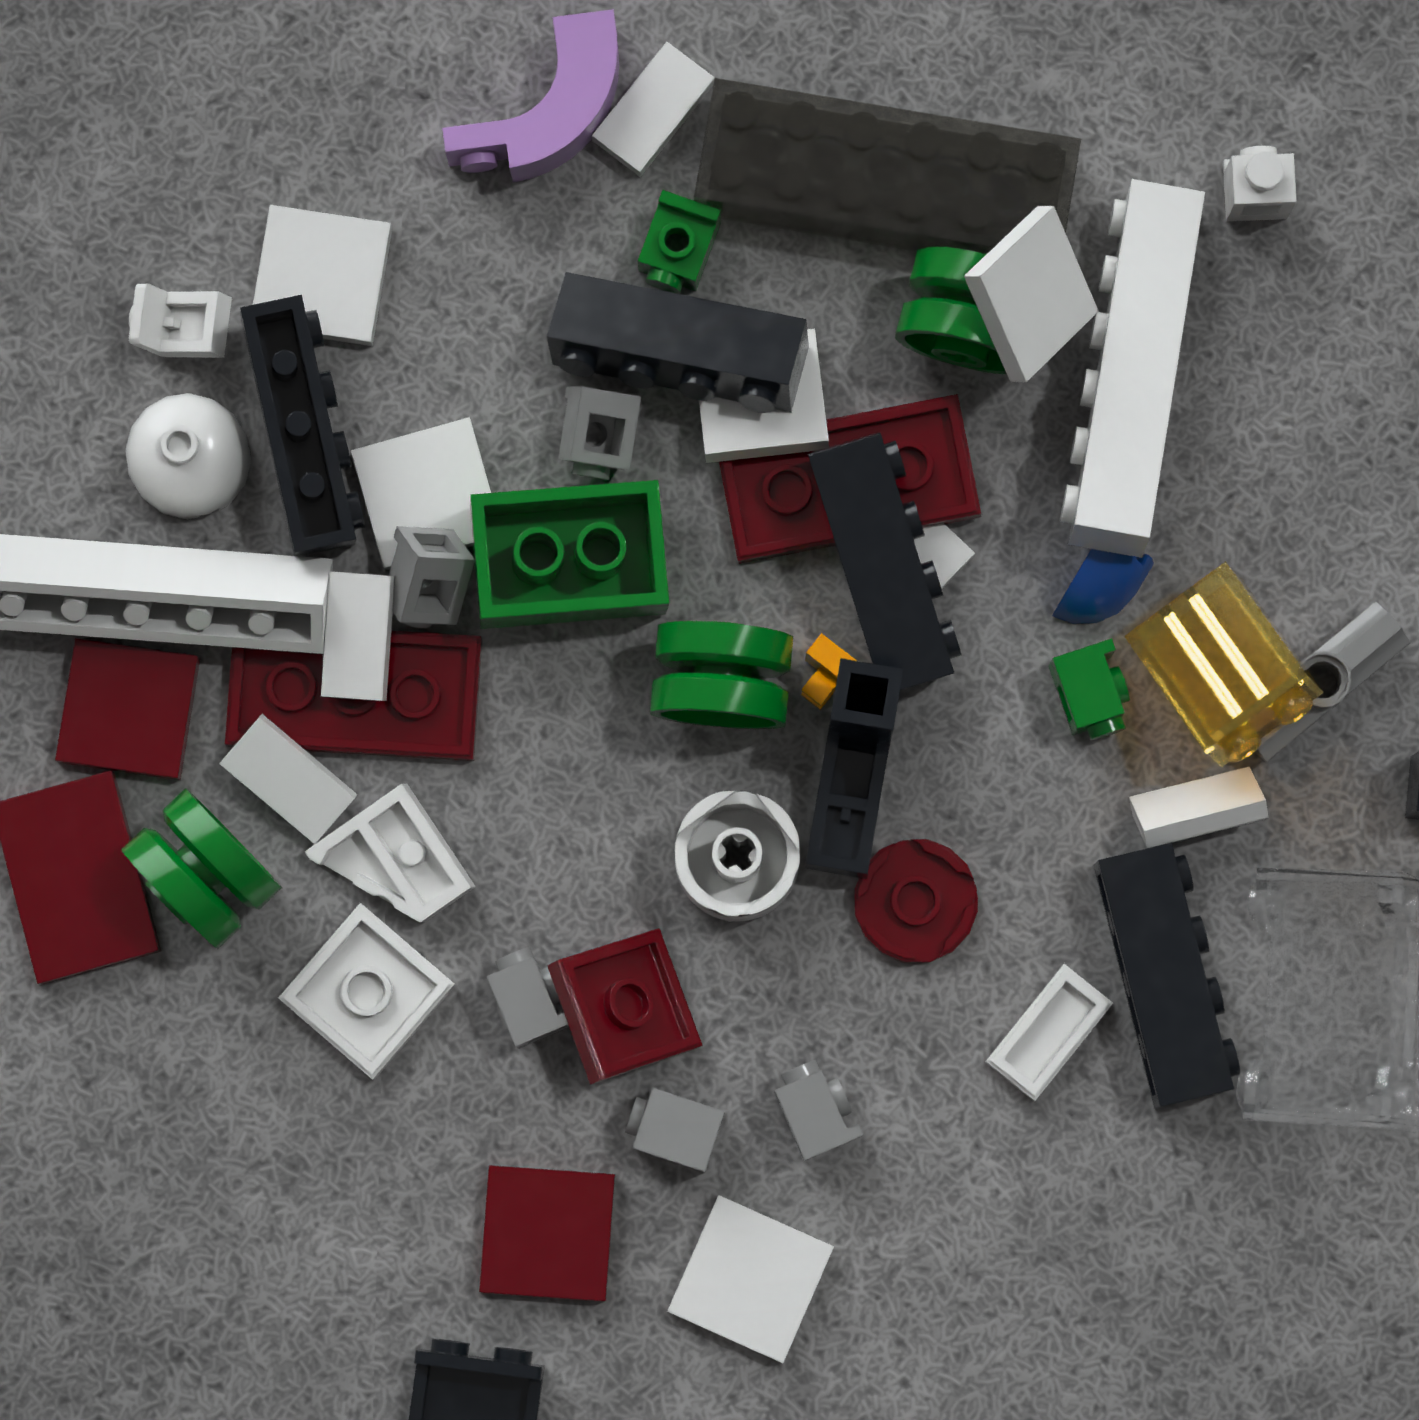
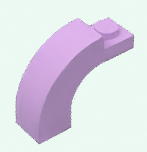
(563, 118)

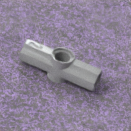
(1352, 658)

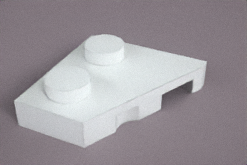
(396, 856)

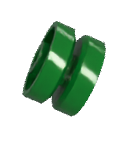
(946, 318)
(721, 675)
(206, 864)

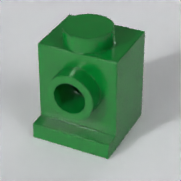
(687, 218)
(1091, 690)

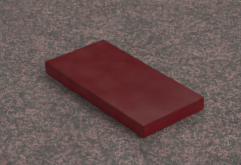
(778, 502)
(426, 710)

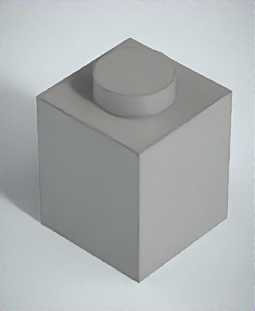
(675, 1128)

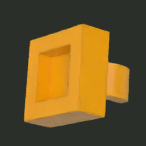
(824, 657)

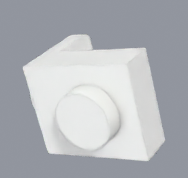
(179, 322)

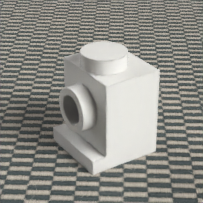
(1259, 184)

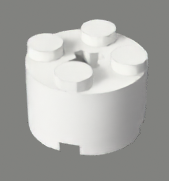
(743, 820)

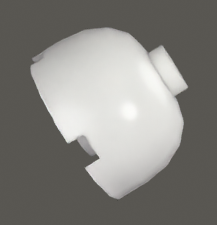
(187, 456)

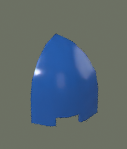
(1102, 586)

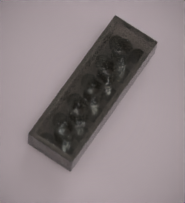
(876, 170)

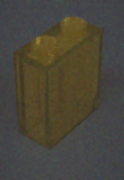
(1224, 666)

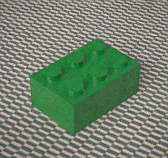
(569, 554)

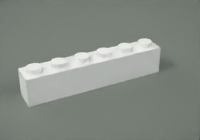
(1135, 368)
(163, 593)

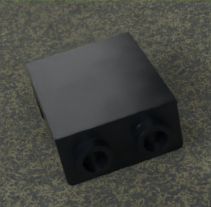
(474, 1387)

